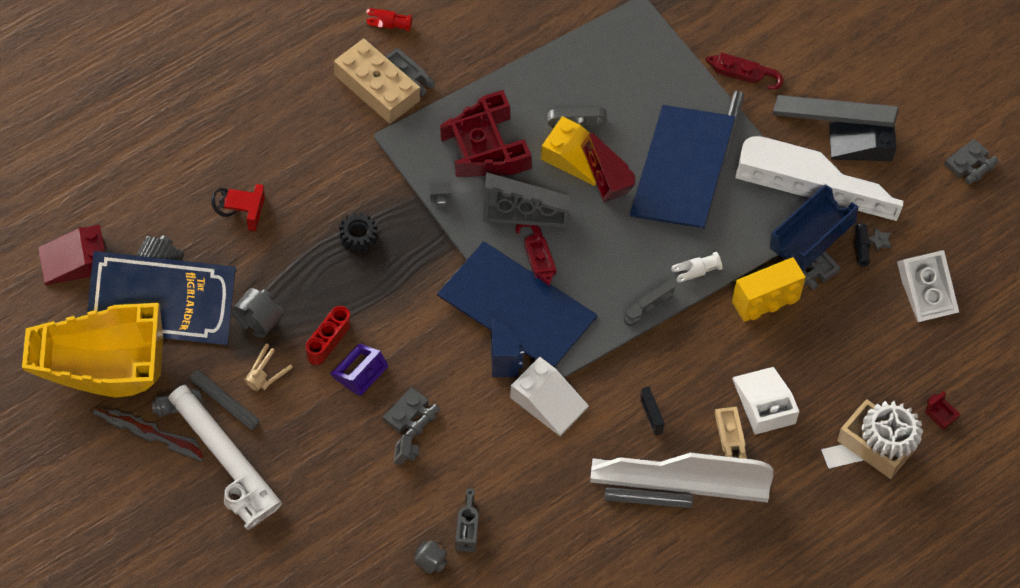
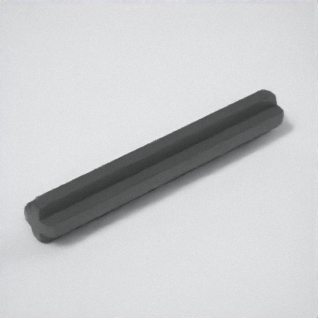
(734, 110)
(224, 399)
(648, 497)

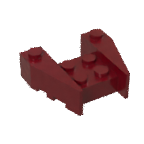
(481, 142)

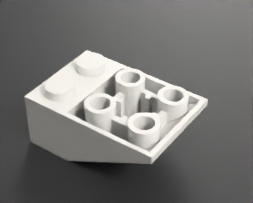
(766, 400)

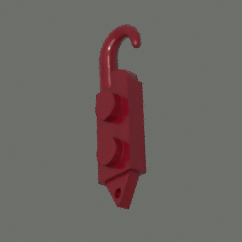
(743, 69)
(538, 254)

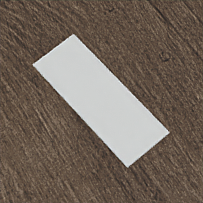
(839, 456)

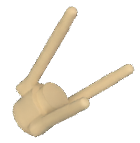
(257, 377)

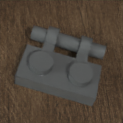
(969, 156)
(823, 267)
(406, 409)

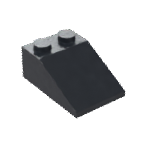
(861, 142)

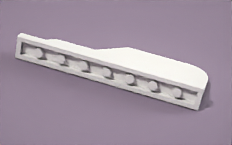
(806, 171)
(690, 474)

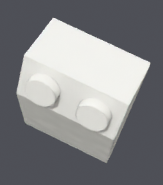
(928, 285)
(548, 396)

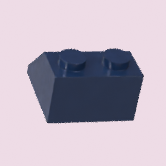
(505, 351)

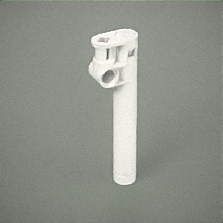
(256, 497)

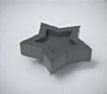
(880, 240)

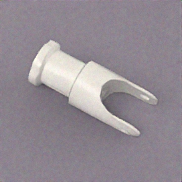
(697, 267)

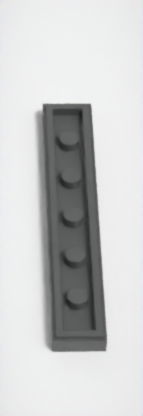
(836, 111)

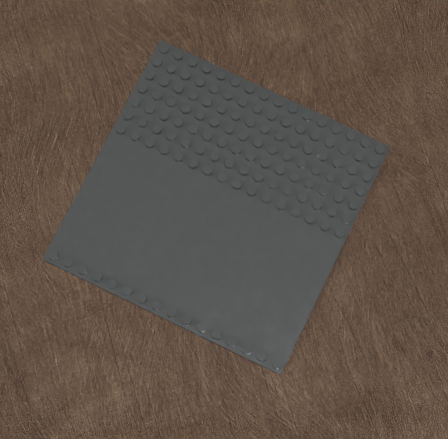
(604, 257)

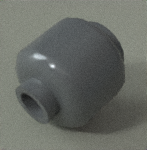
(430, 557)

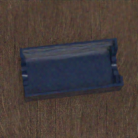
(813, 228)

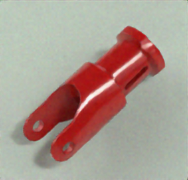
(389, 19)

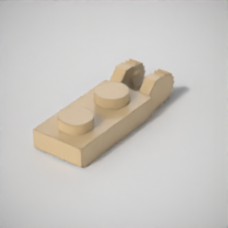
(730, 431)

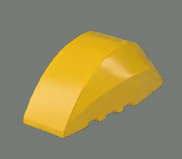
(100, 352)

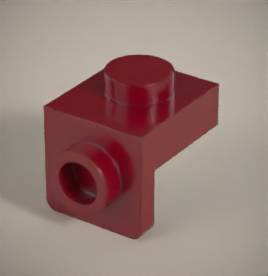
(941, 411)

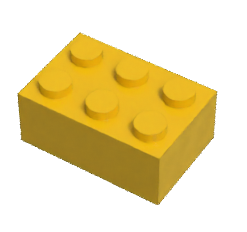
(768, 289)

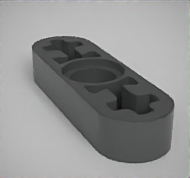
(587, 116)

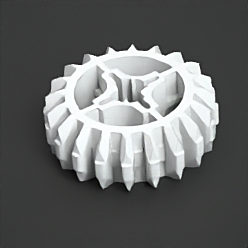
(881, 434)

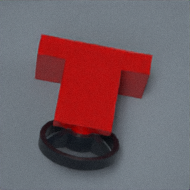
(241, 201)

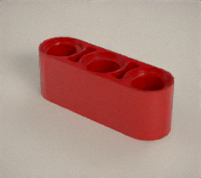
(327, 344)

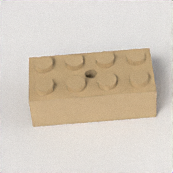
(376, 81)

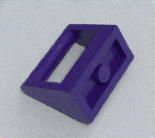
(365, 373)

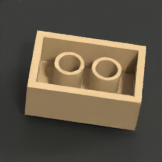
(852, 438)

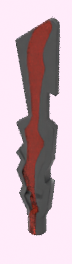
(149, 431)

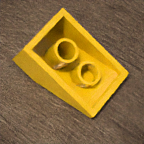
(565, 151)

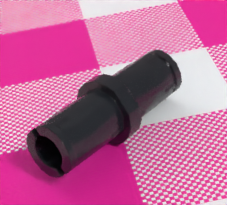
(862, 245)

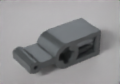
(467, 527)

